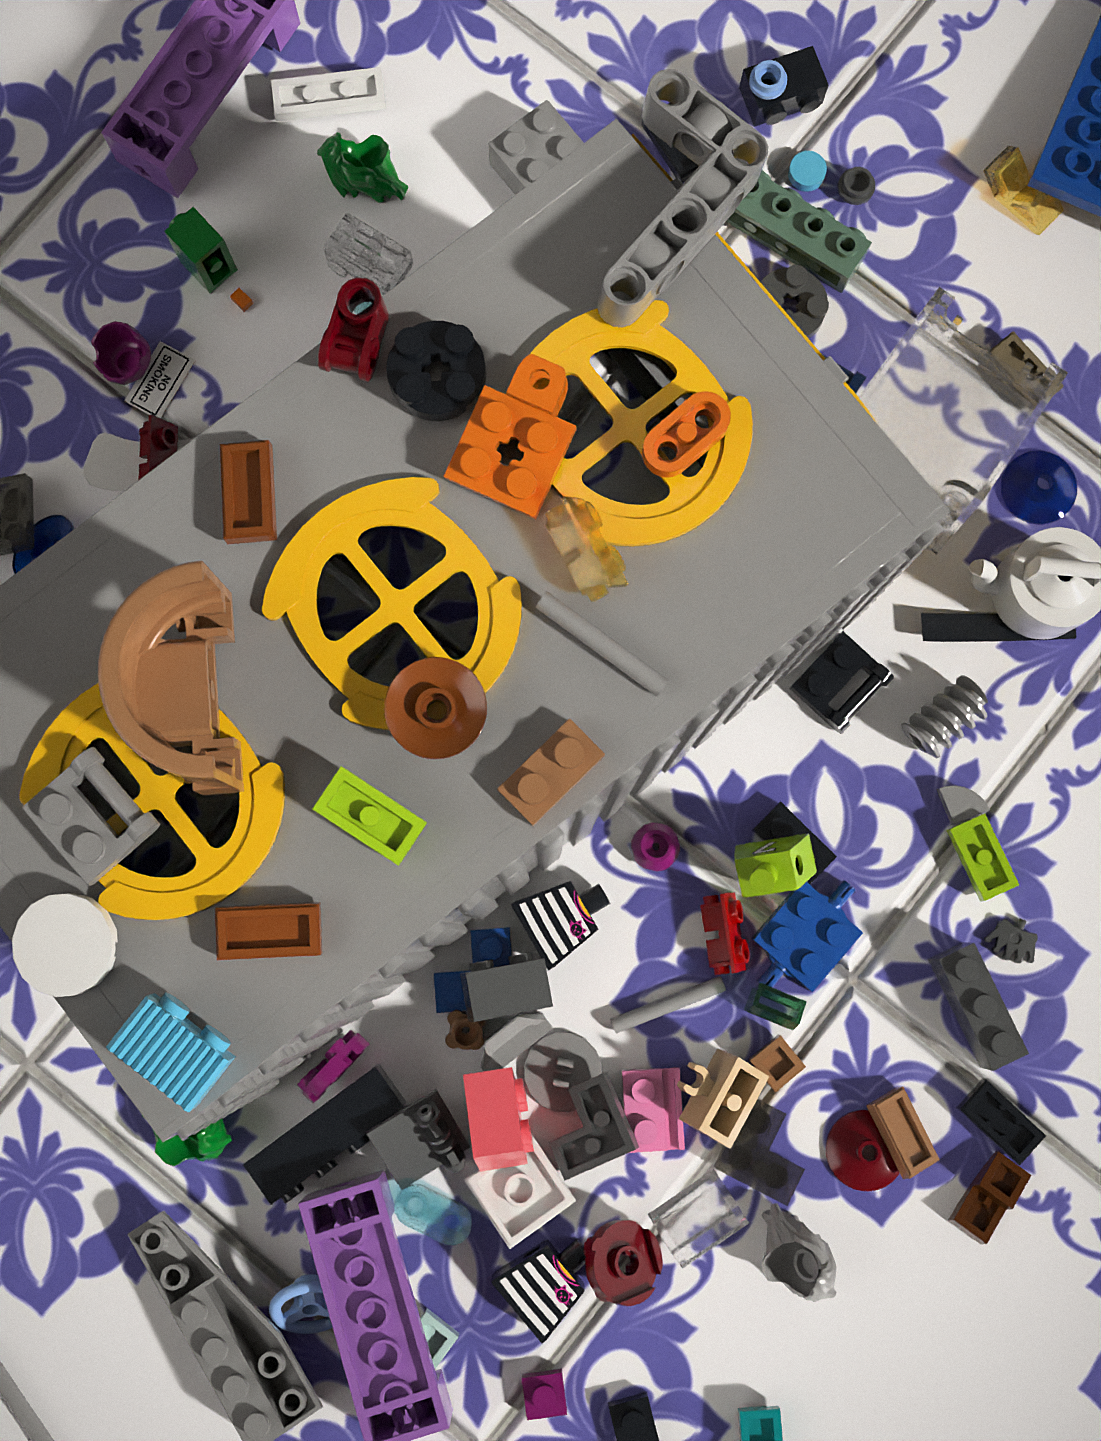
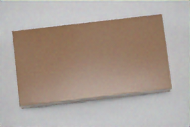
(903, 1132)

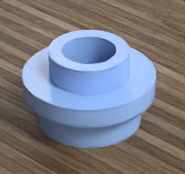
(768, 70)

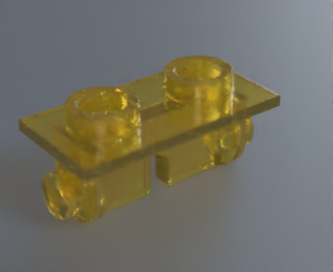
(599, 562)

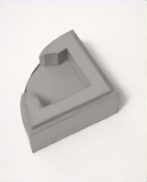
(961, 803)

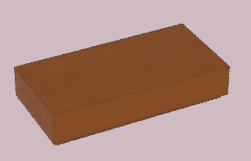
(248, 492)
(268, 931)

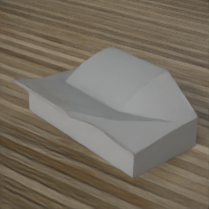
(513, 1040)

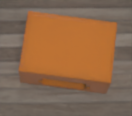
(241, 299)

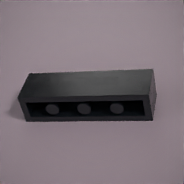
(324, 1135)

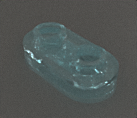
(432, 1215)

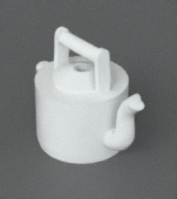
(1028, 586)

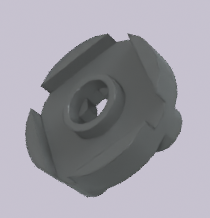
(806, 290)

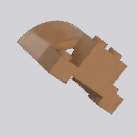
(167, 689)

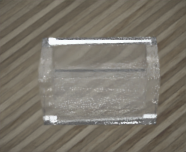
(698, 1219)

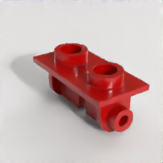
(729, 947)

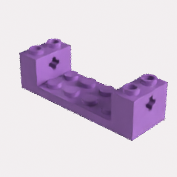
(189, 82)
(374, 1311)

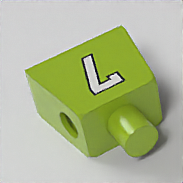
(771, 865)

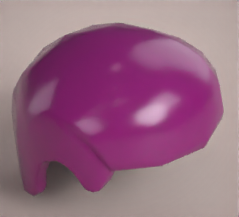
(121, 353)

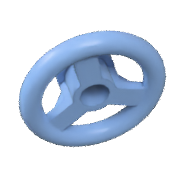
(307, 1303)

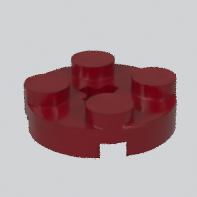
(602, 1258)

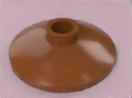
(430, 682)

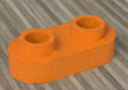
(684, 435)

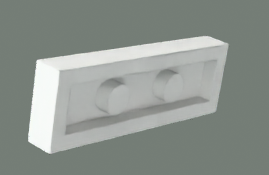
(328, 94)

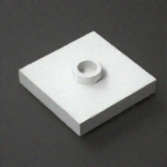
(521, 1196)

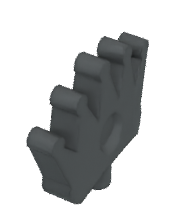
(1013, 940)

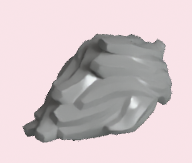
(797, 1257)

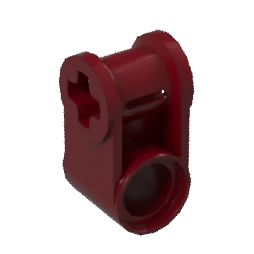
(351, 339)

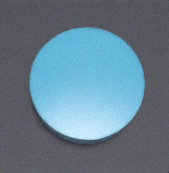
(807, 171)

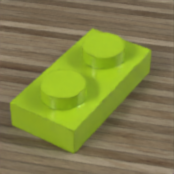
(369, 815)
(982, 857)

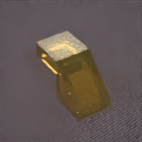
(1008, 182)

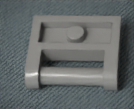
(78, 827)

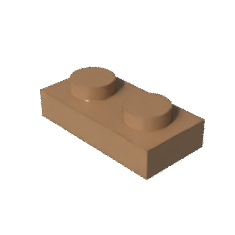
(551, 772)

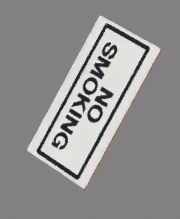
(161, 380)

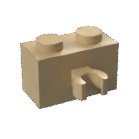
(722, 1096)

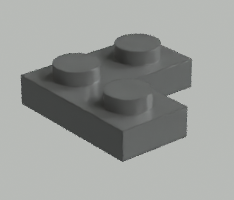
(604, 1130)

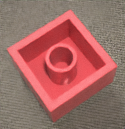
(495, 1119)

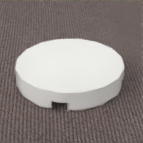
(64, 944)

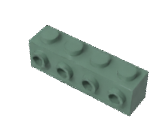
(801, 232)

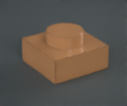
(777, 1062)

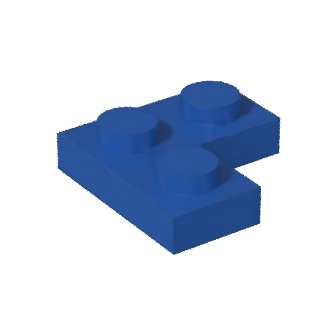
(485, 945)

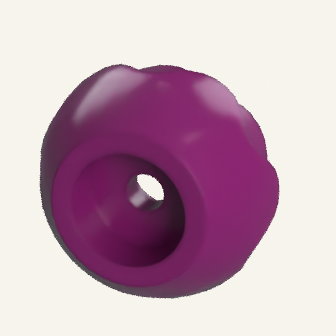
(655, 859)

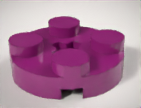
(341, 1057)

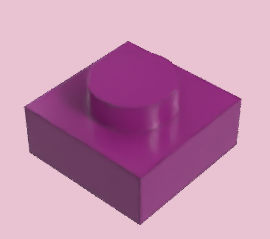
(544, 1394)

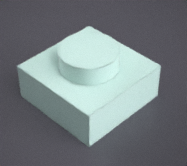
(438, 1335)

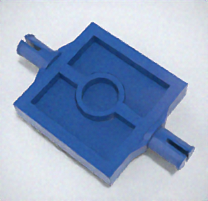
(807, 935)

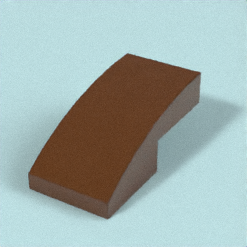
(988, 1197)

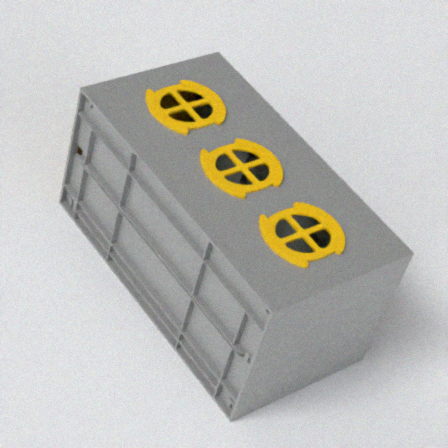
(726, 592)

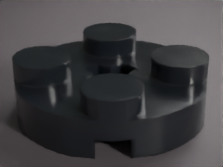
(432, 342)

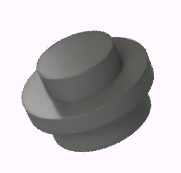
(856, 186)

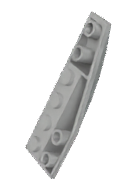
(227, 1333)

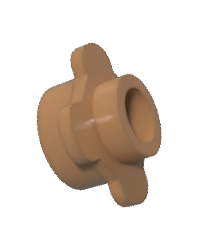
(465, 1041)

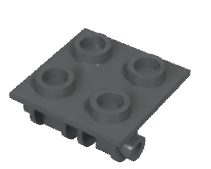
(420, 1140)

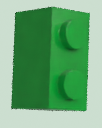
(200, 249)

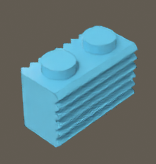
(172, 1050)

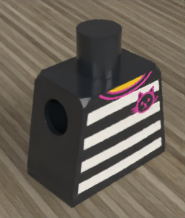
(560, 919)
(542, 1285)

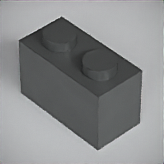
(506, 988)

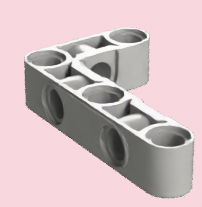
(710, 138)

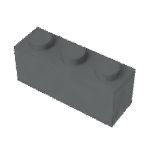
(978, 1006)

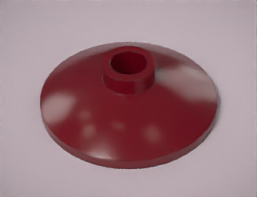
(845, 1156)

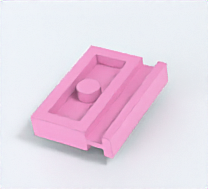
(654, 1108)

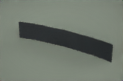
(972, 628)

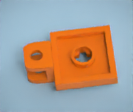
(520, 415)

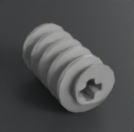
(946, 716)

